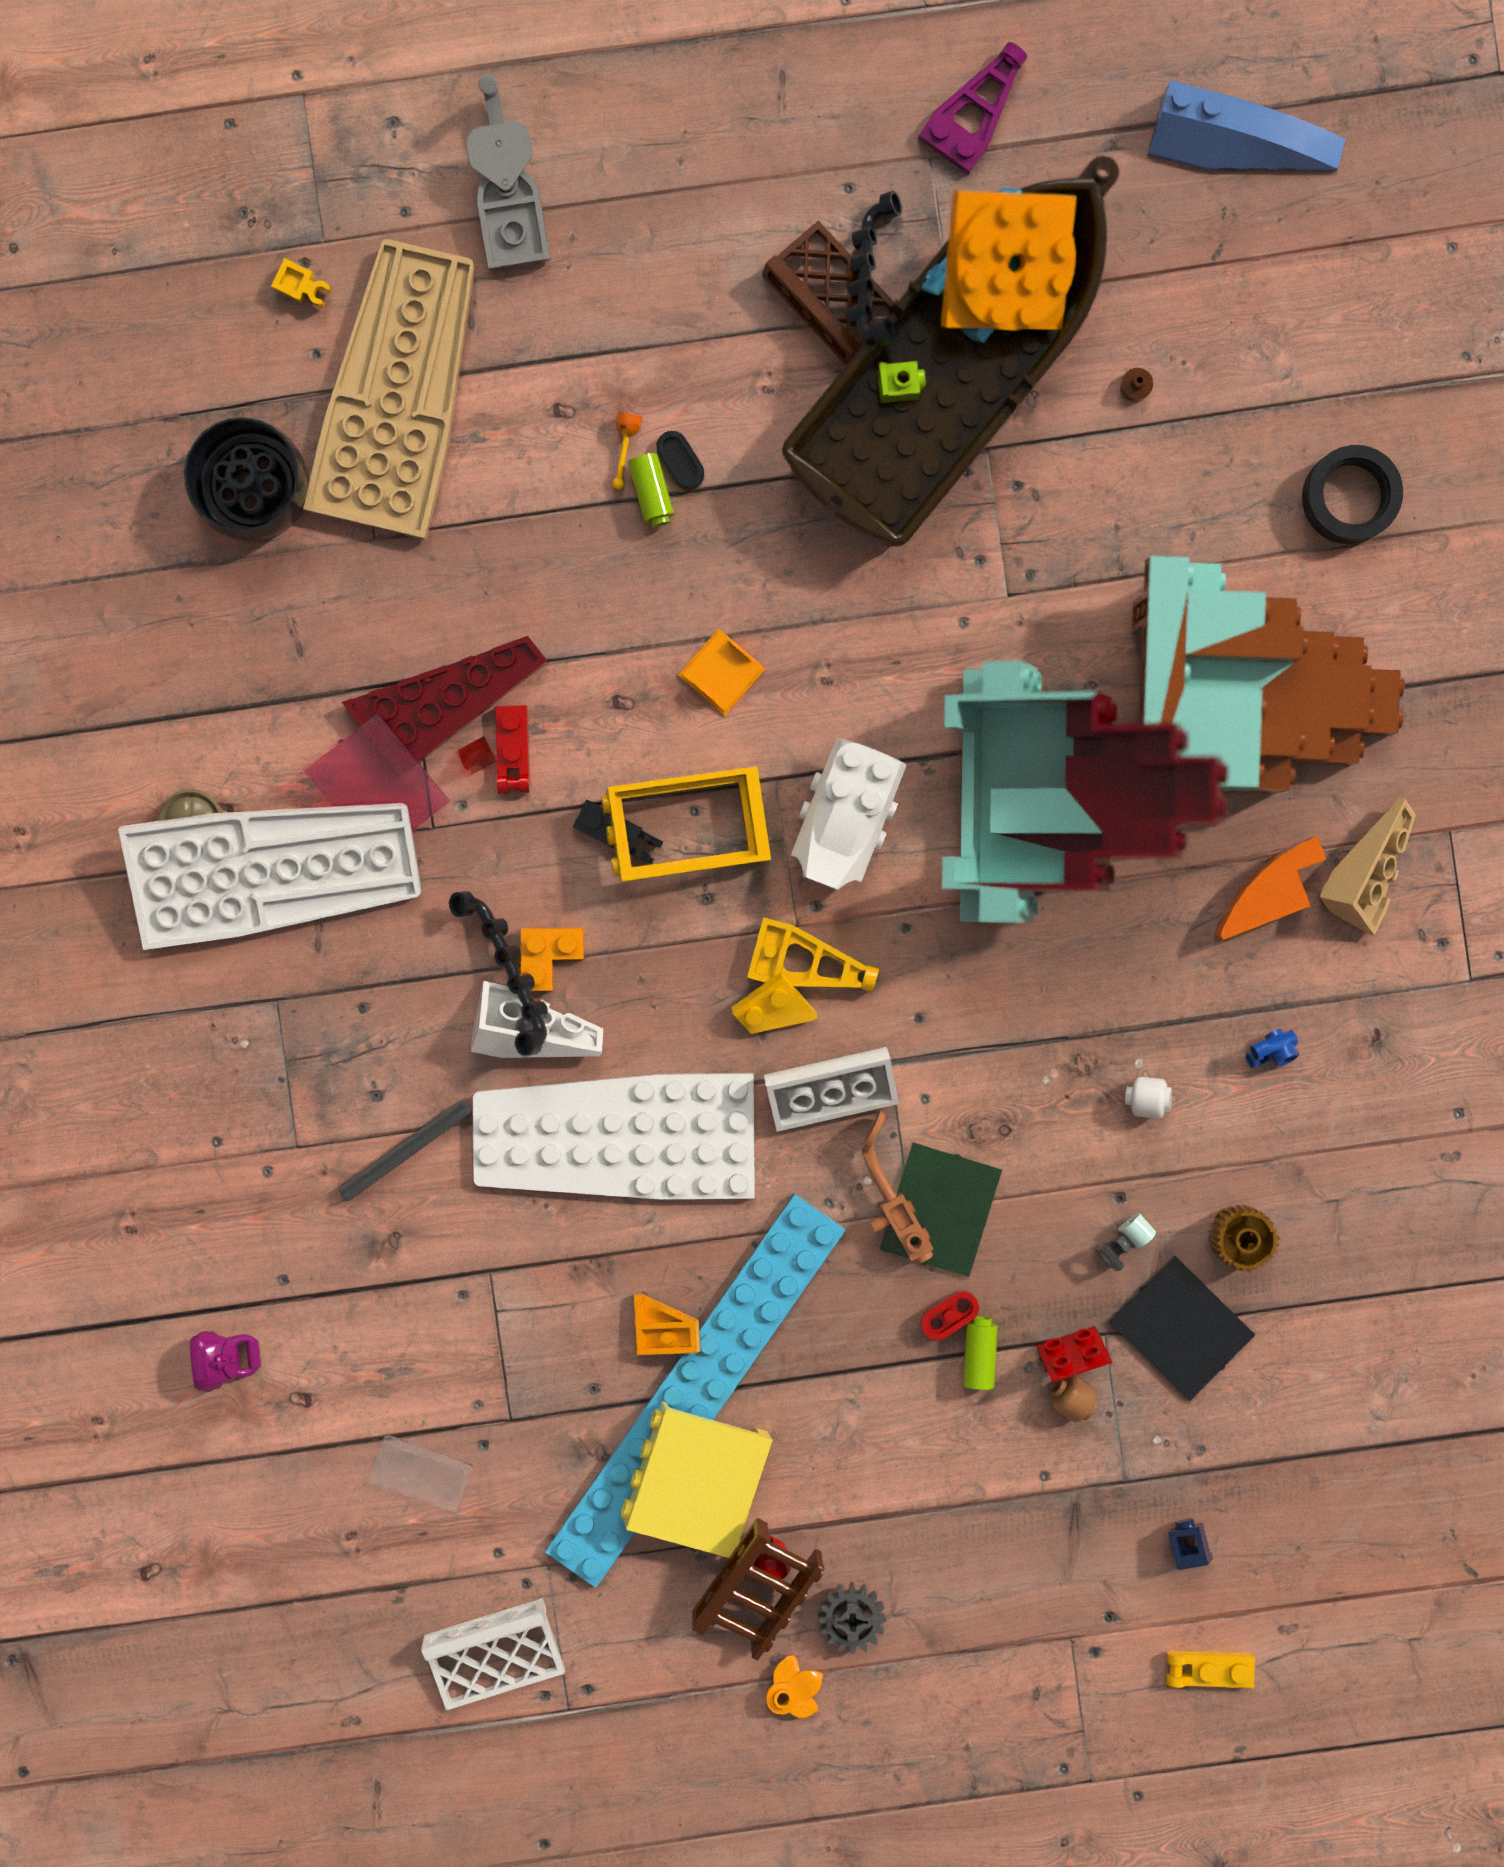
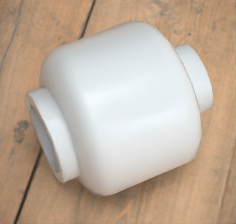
(1149, 1097)

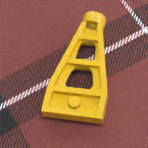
(771, 951)

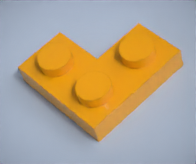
(543, 946)

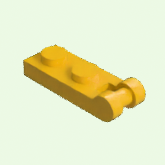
(1211, 1669)

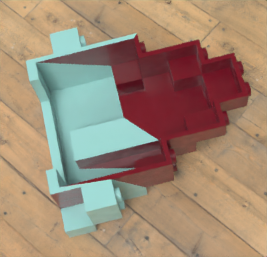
(1064, 791)

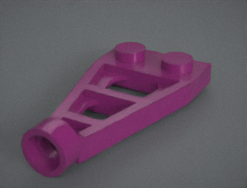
(953, 140)

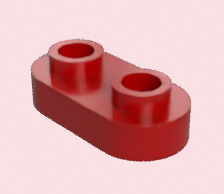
(951, 1317)

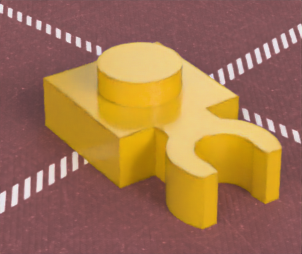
(297, 282)

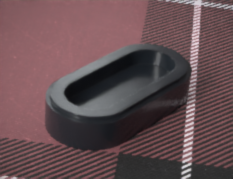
(680, 460)

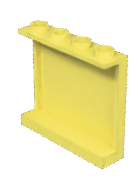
(695, 1481)

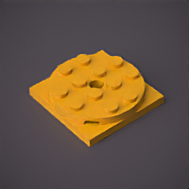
(984, 236)

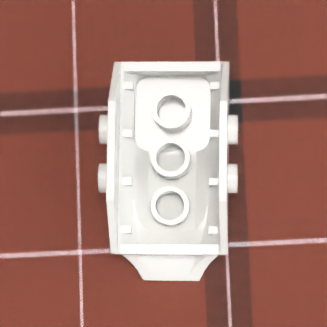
(847, 813)

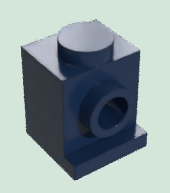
(1184, 1554)

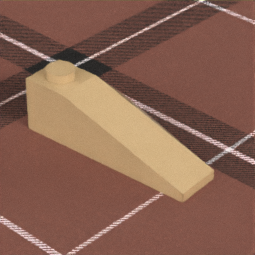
(1362, 878)

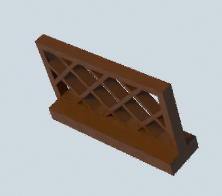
(808, 304)

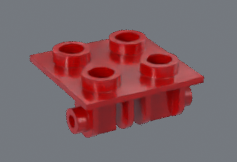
(1073, 1354)

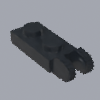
(594, 822)

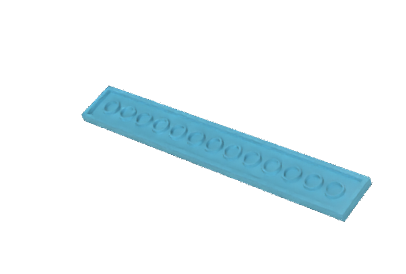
(702, 1380)

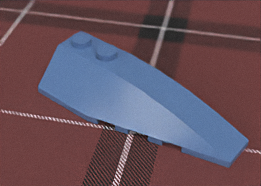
(1229, 132)

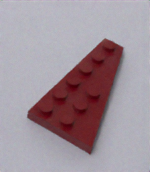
(445, 700)

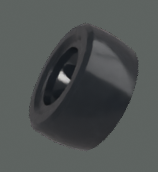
(218, 450)

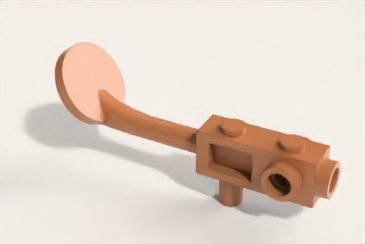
(896, 1208)

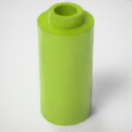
(651, 489)
(980, 1354)

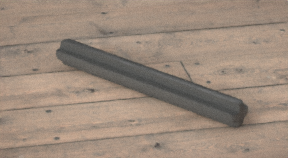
(405, 1150)

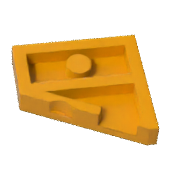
(663, 1328)

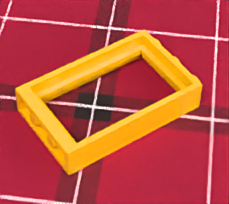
(752, 813)

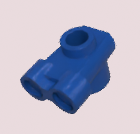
(1276, 1046)

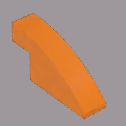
(1271, 891)

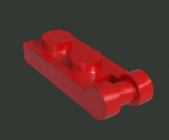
(512, 748)

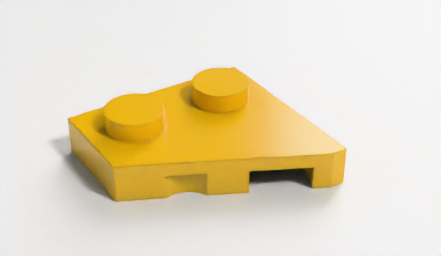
(773, 1006)

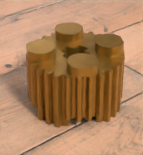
(1254, 1251)

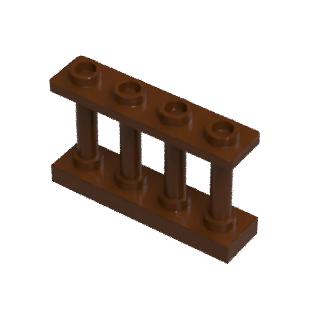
(741, 1566)

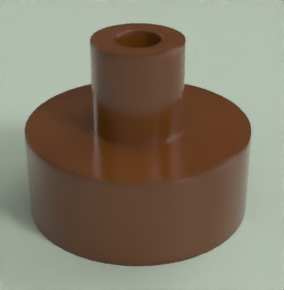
(1132, 389)

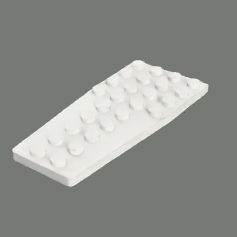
(265, 869)
(620, 1137)

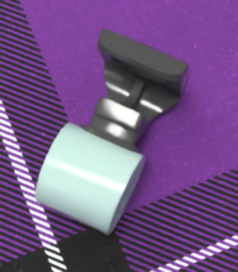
(1133, 1234)

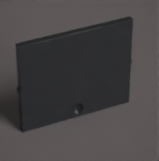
(1182, 1328)

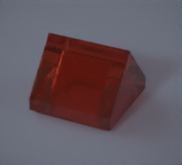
(477, 755)

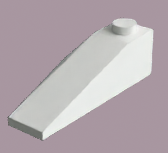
(500, 1020)

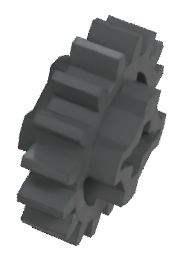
(864, 1618)

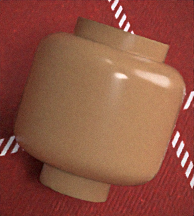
(1074, 1398)

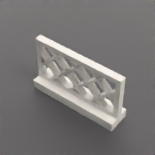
(479, 1633)

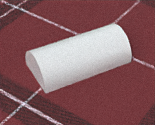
(831, 1089)

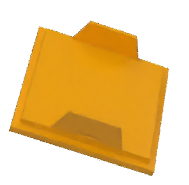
(721, 672)

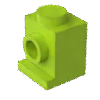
(892, 390)

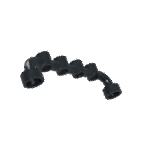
(862, 265)
(528, 1041)

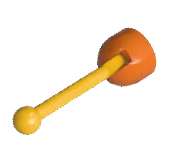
(628, 426)

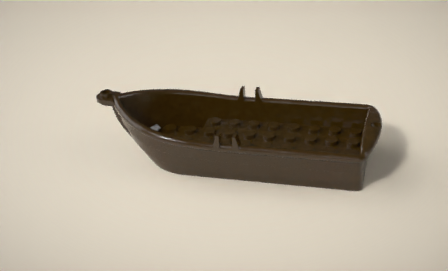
(902, 457)

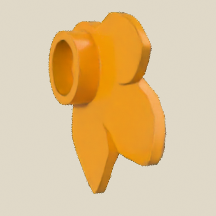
(798, 1687)

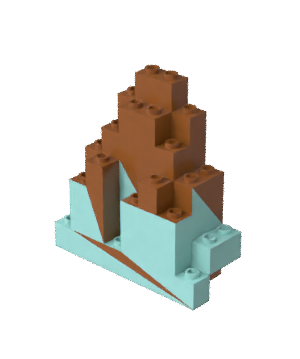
(1253, 678)

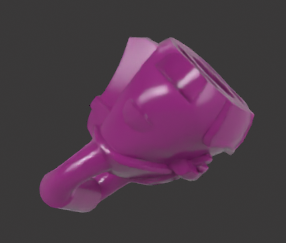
(217, 1359)

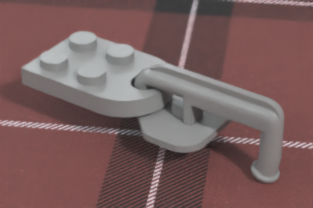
(509, 220)

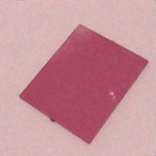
(376, 769)

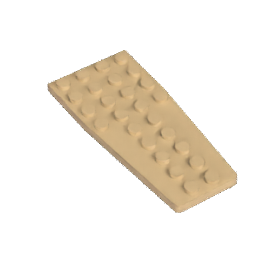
(395, 394)

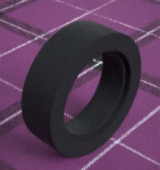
(1390, 486)

